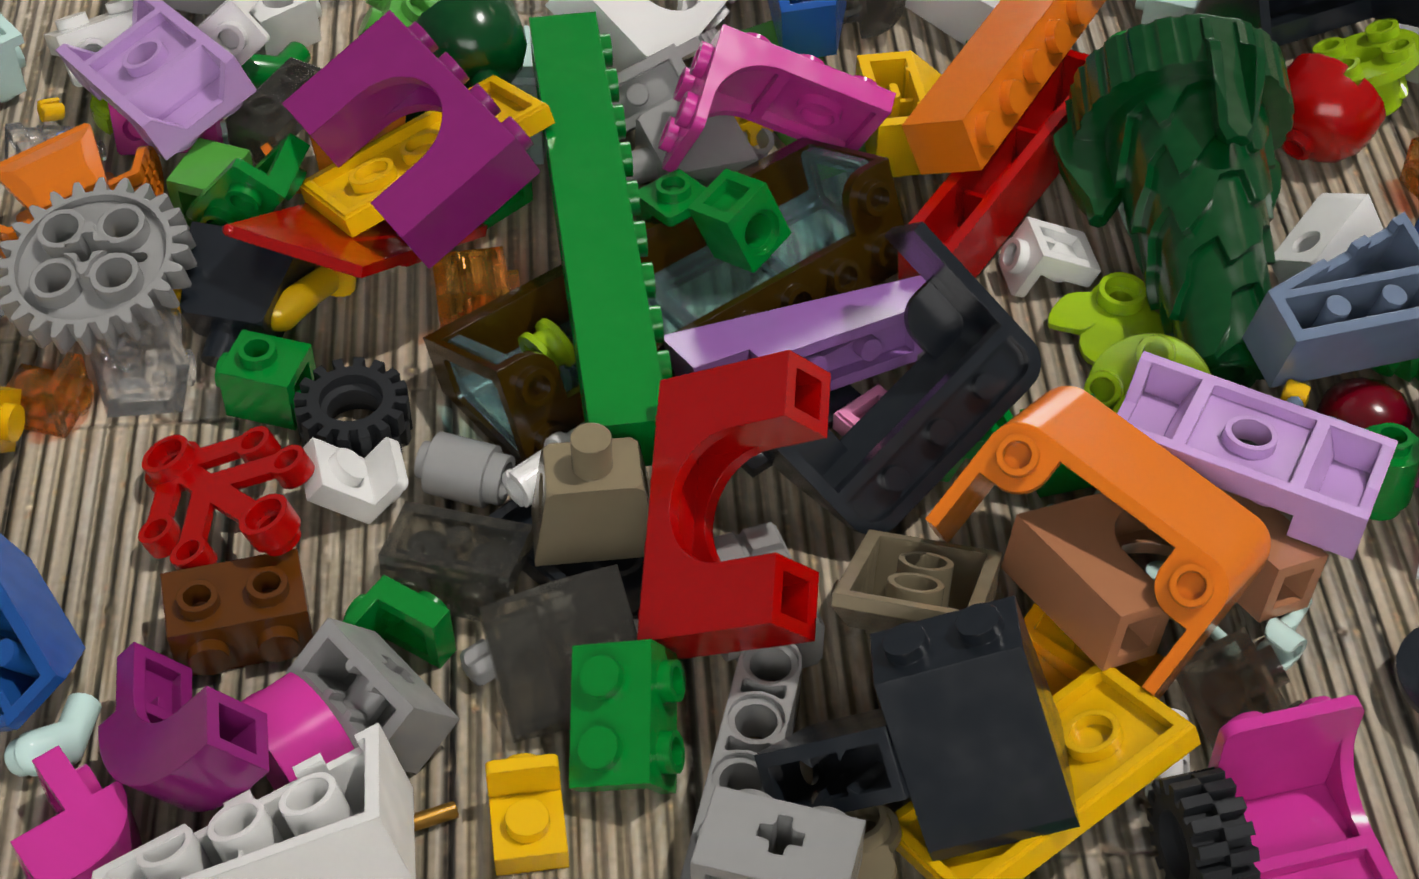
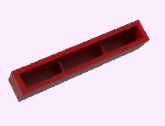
(982, 208)

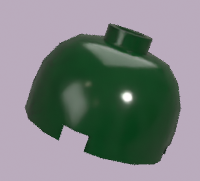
(479, 36)

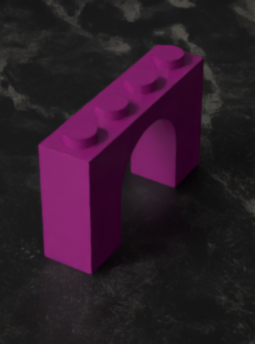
(469, 166)

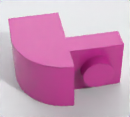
(297, 727)
(89, 824)

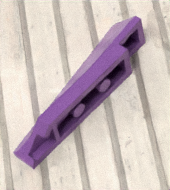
(844, 334)

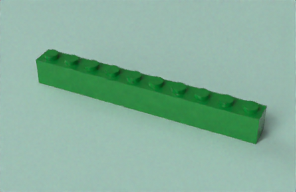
(596, 230)

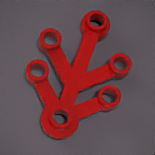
(182, 466)

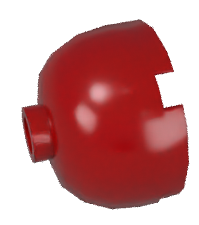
(1331, 111)

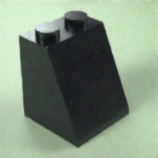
(974, 728)

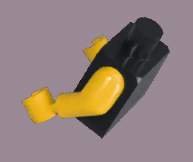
(249, 290)

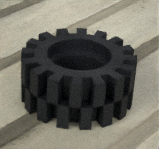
(349, 390)
(1201, 827)

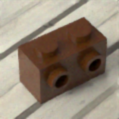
(237, 613)

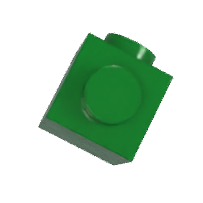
(262, 377)

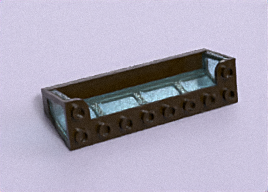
(838, 214)

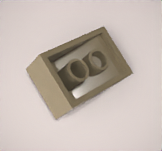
(912, 579)

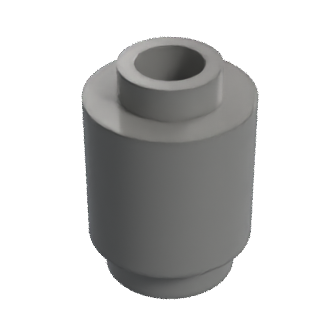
(463, 469)

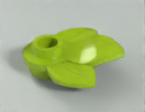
(1106, 315)

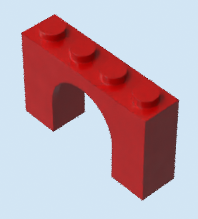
(702, 436)

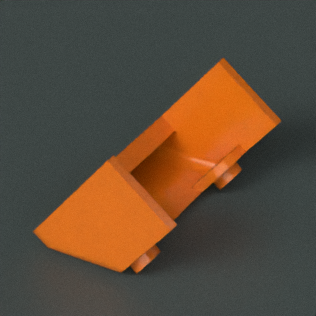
(1214, 536)

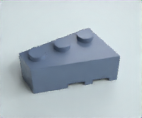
(1342, 311)

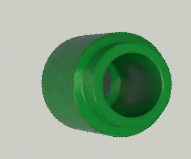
(1401, 474)

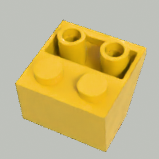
(910, 80)

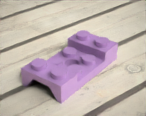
(163, 77)
(1304, 459)

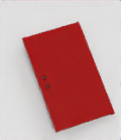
(315, 239)

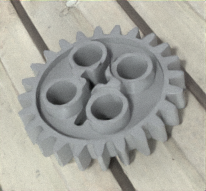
(95, 265)

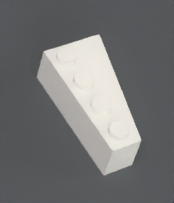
(326, 824)

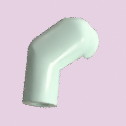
(70, 733)

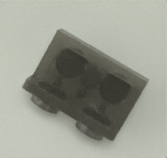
(263, 114)

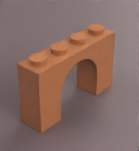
(1080, 575)

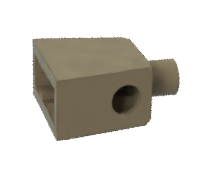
(590, 499)

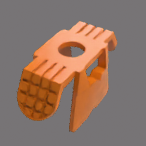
(60, 164)

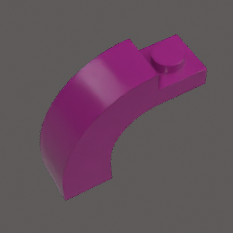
(179, 745)

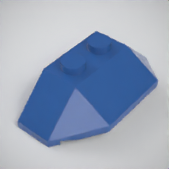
(35, 639)

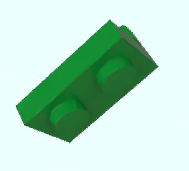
(252, 191)
(625, 717)

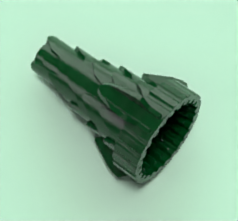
(1182, 141)

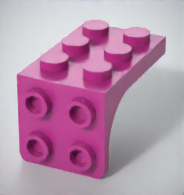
(774, 88)
(1303, 790)

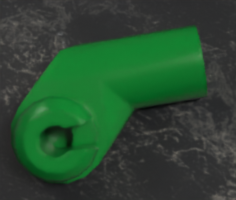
(261, 67)

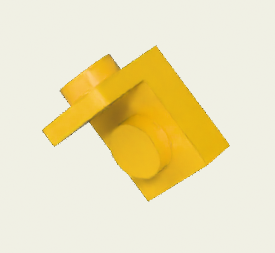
(526, 814)

